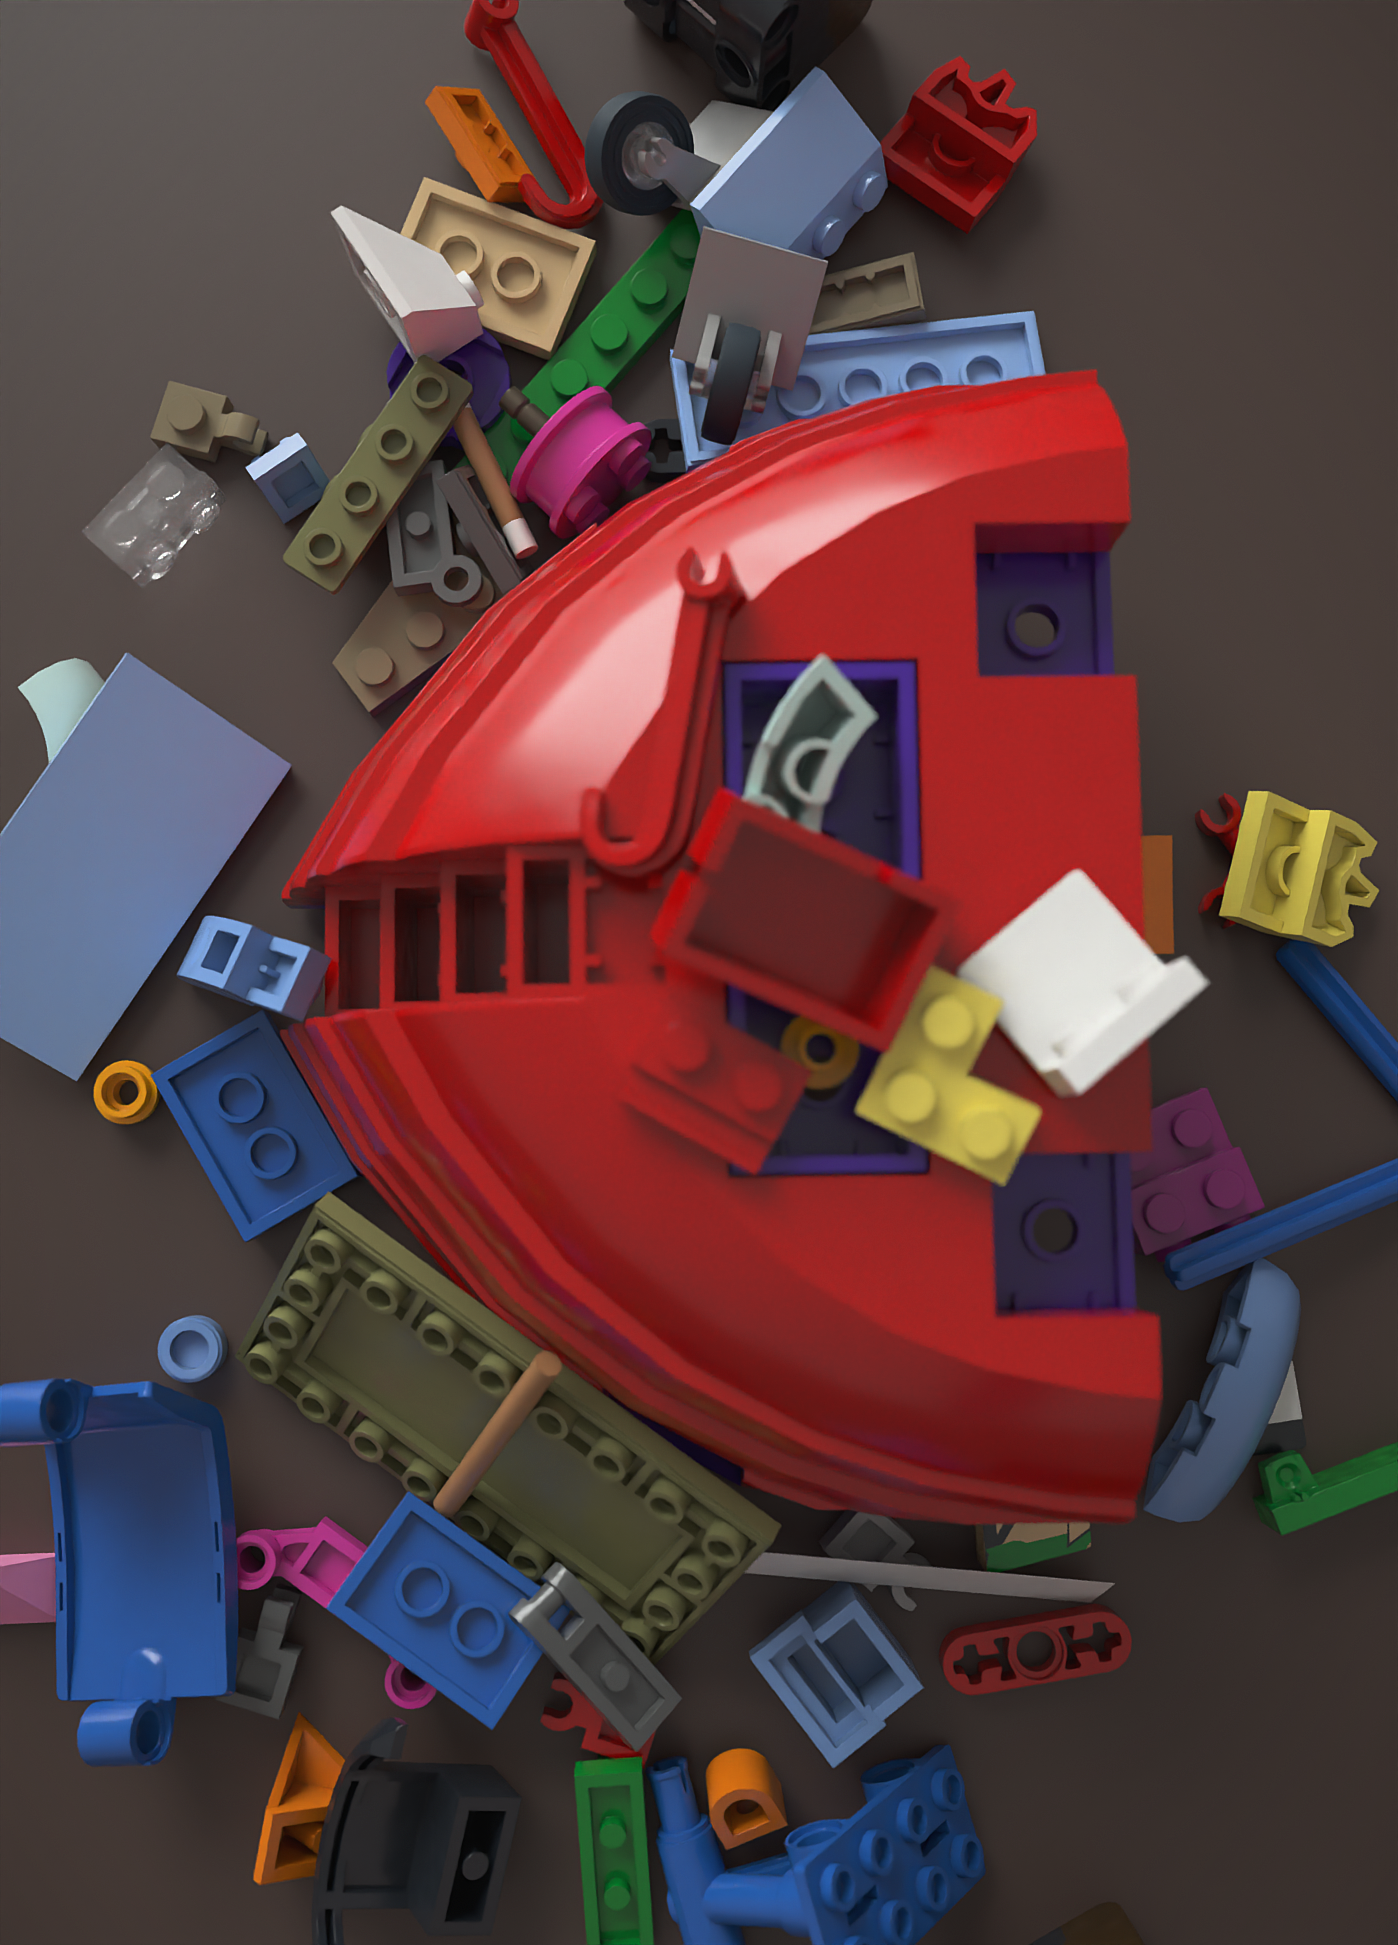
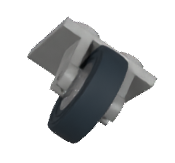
(649, 157)
(745, 325)

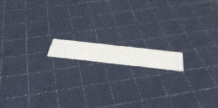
(927, 1577)

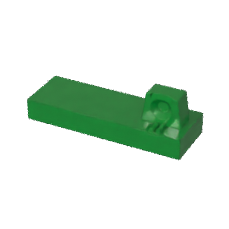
(1298, 1498)
(614, 1851)

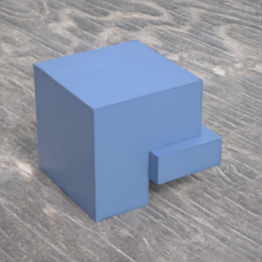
(837, 1670)

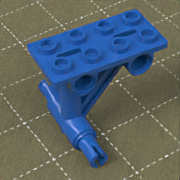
(841, 1880)

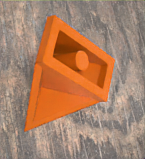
(297, 1806)

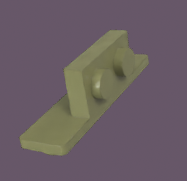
(378, 474)

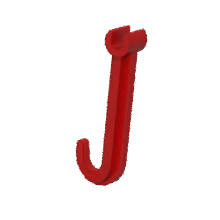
(495, 30)
(681, 727)

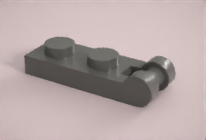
(597, 1657)

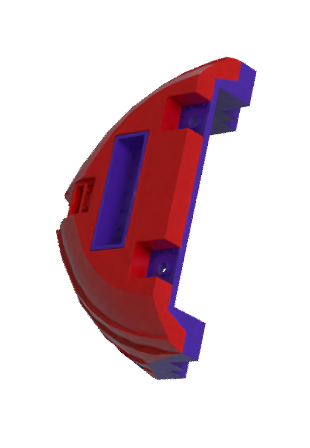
(860, 1305)

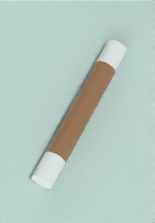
(494, 484)

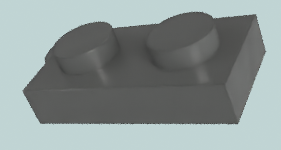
(424, 543)

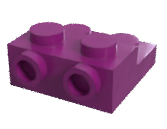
(1189, 1179)

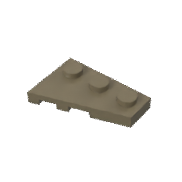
(410, 637)

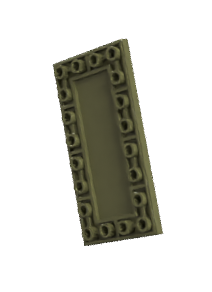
(417, 1374)

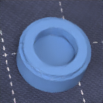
(192, 1348)

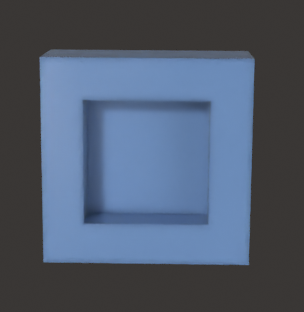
(289, 477)

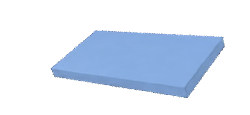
(117, 857)

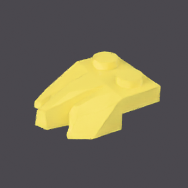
(1297, 871)

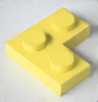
(927, 1087)

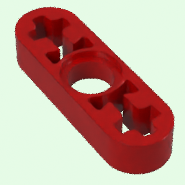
(1056, 1668)

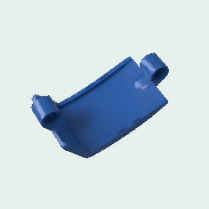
(137, 1554)

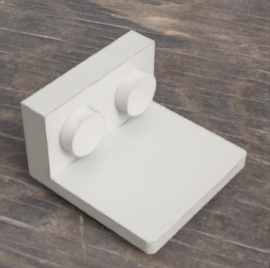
(1077, 984)

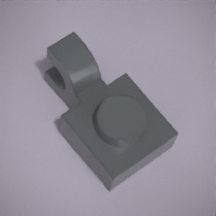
(266, 1659)

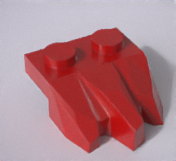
(959, 143)

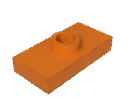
(479, 141)

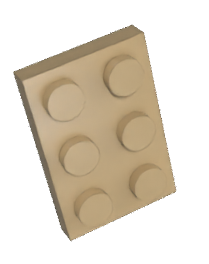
(518, 263)

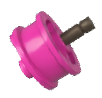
(576, 458)

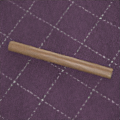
(498, 1432)

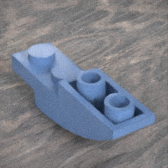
(254, 967)

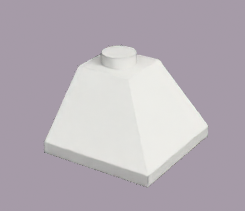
(411, 287)

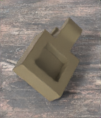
(202, 422)

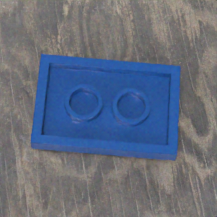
(255, 1125)
(443, 1609)

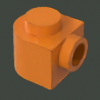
(743, 1797)

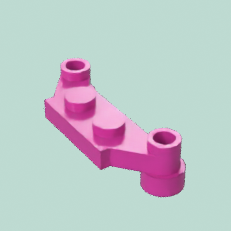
(318, 1564)

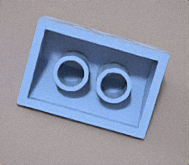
(799, 175)

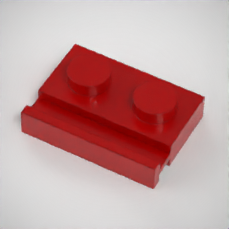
(712, 1083)

